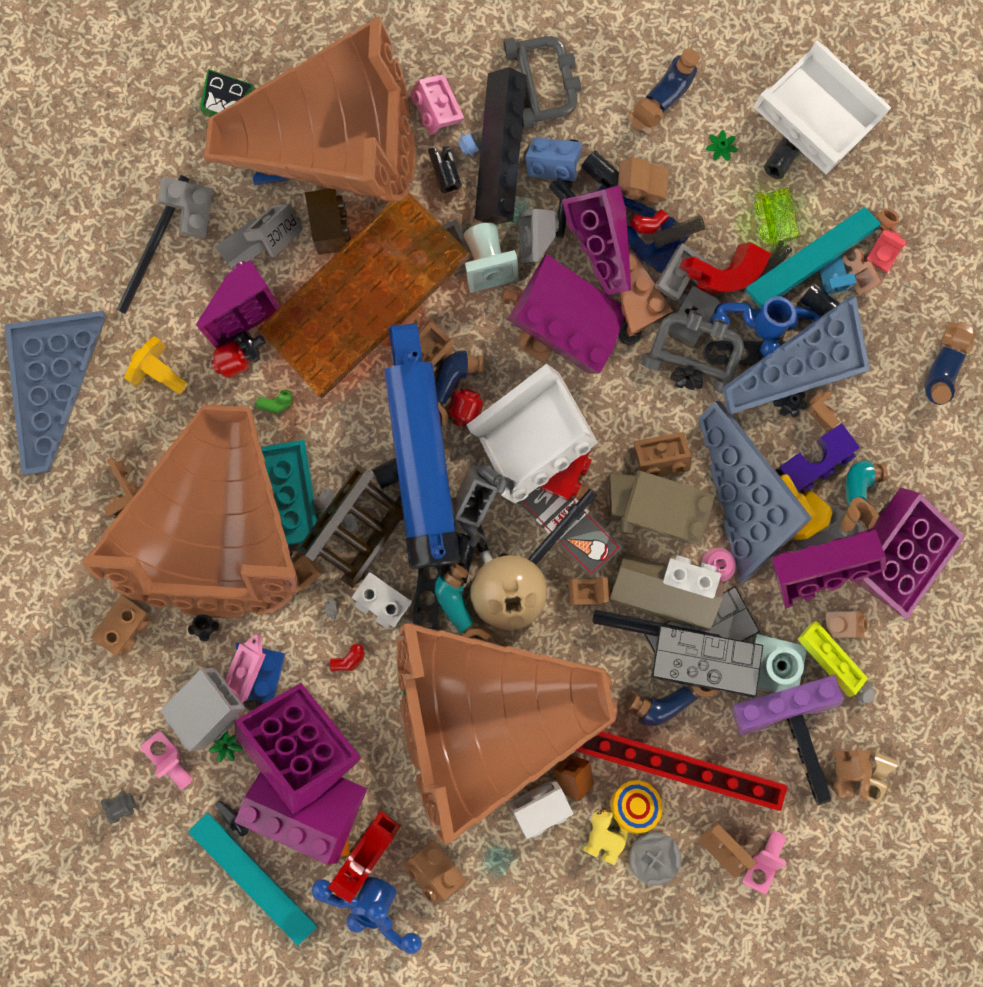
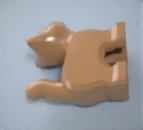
(850, 767)

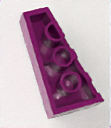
(828, 566)

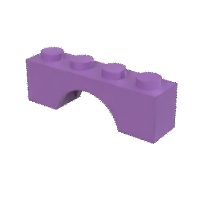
(778, 706)

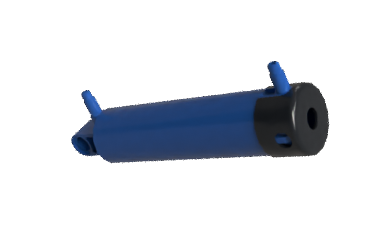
(419, 453)

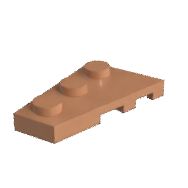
(643, 303)

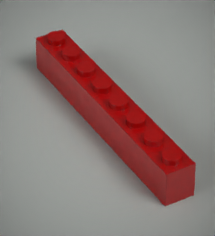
(686, 769)

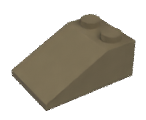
(669, 508)

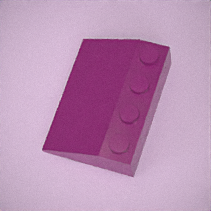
(237, 305)
(569, 316)
(916, 549)
(295, 746)
(315, 830)

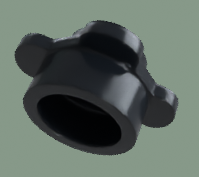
(203, 621)

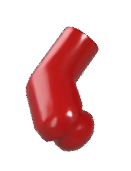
(351, 660)

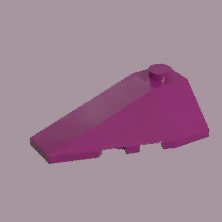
(602, 230)

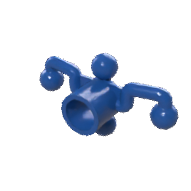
(760, 319)
(370, 910)

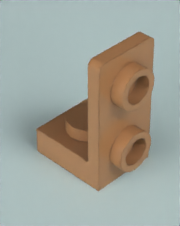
(119, 502)

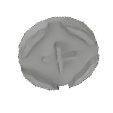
(654, 858)

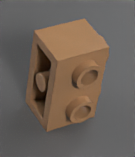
(122, 626)

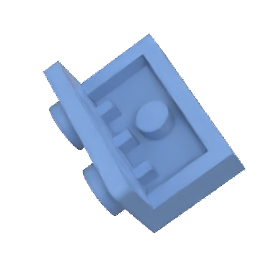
(553, 158)

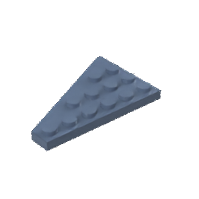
(46, 374)
(754, 498)

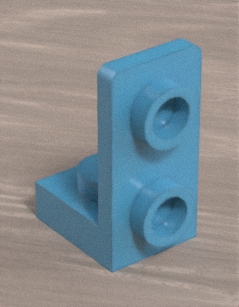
(834, 277)

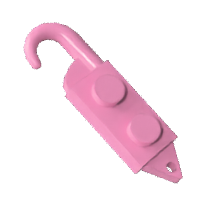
(245, 667)

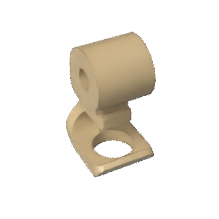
(883, 766)

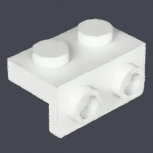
(692, 578)

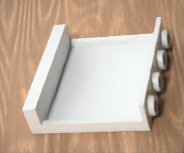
(822, 107)
(533, 432)

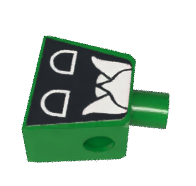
(221, 92)

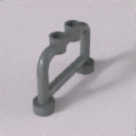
(566, 63)
(694, 321)

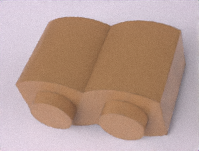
(643, 181)

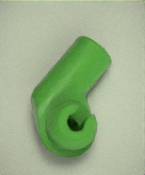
(276, 405)

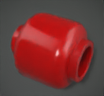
(229, 360)
(465, 406)

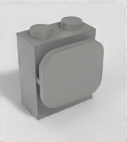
(202, 710)

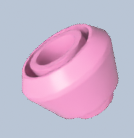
(727, 561)

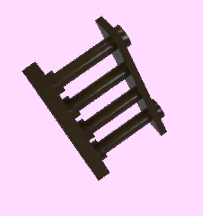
(330, 524)

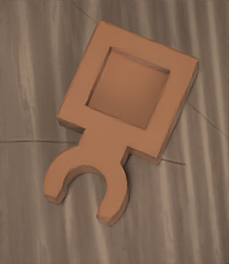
(865, 273)

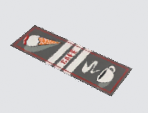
(584, 540)

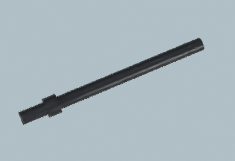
(147, 256)
(575, 512)

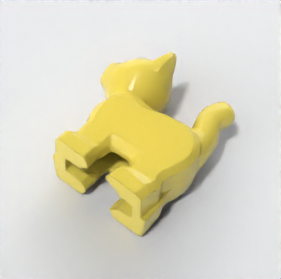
(602, 838)

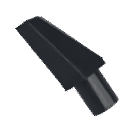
(230, 816)

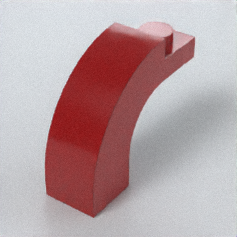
(742, 271)
(364, 857)

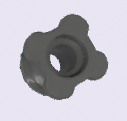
(119, 806)

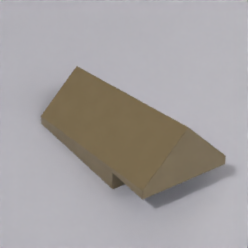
(642, 588)

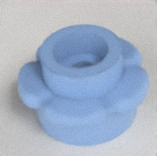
(468, 144)

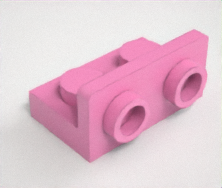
(436, 103)

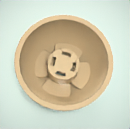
(500, 584)

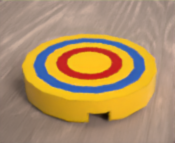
(636, 806)

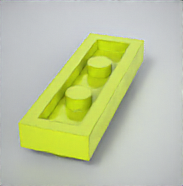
(832, 658)

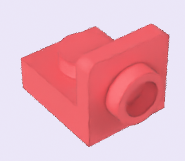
(885, 250)

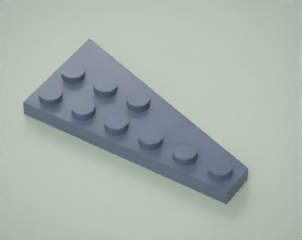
(814, 357)

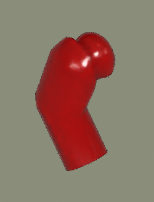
(649, 225)

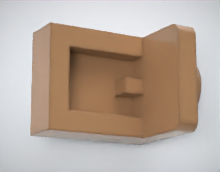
(306, 572)
(589, 591)
(846, 624)

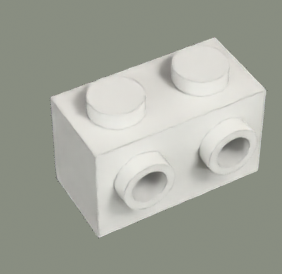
(382, 601)
(540, 809)

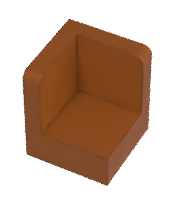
(574, 777)

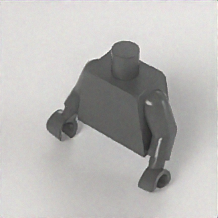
(475, 498)

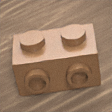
(434, 344)
(434, 873)

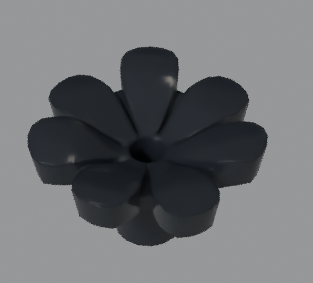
(251, 345)
(687, 377)
(791, 404)

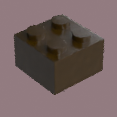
(326, 220)

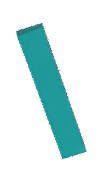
(813, 257)
(253, 878)

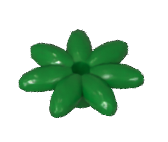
(719, 149)
(225, 751)

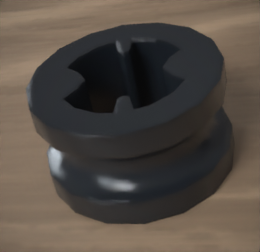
(630, 340)

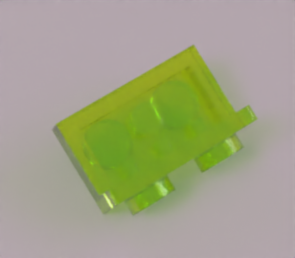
(777, 216)

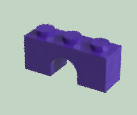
(836, 447)

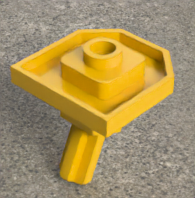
(146, 362)
(815, 506)

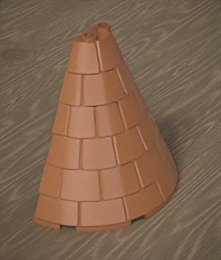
(326, 121)
(202, 526)
(490, 720)

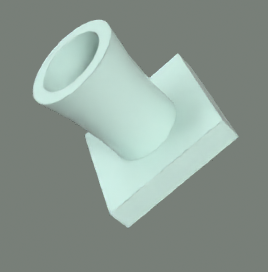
(489, 264)
(793, 661)

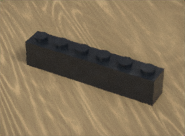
(500, 146)

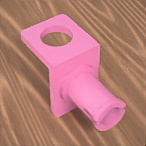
(167, 761)
(767, 861)

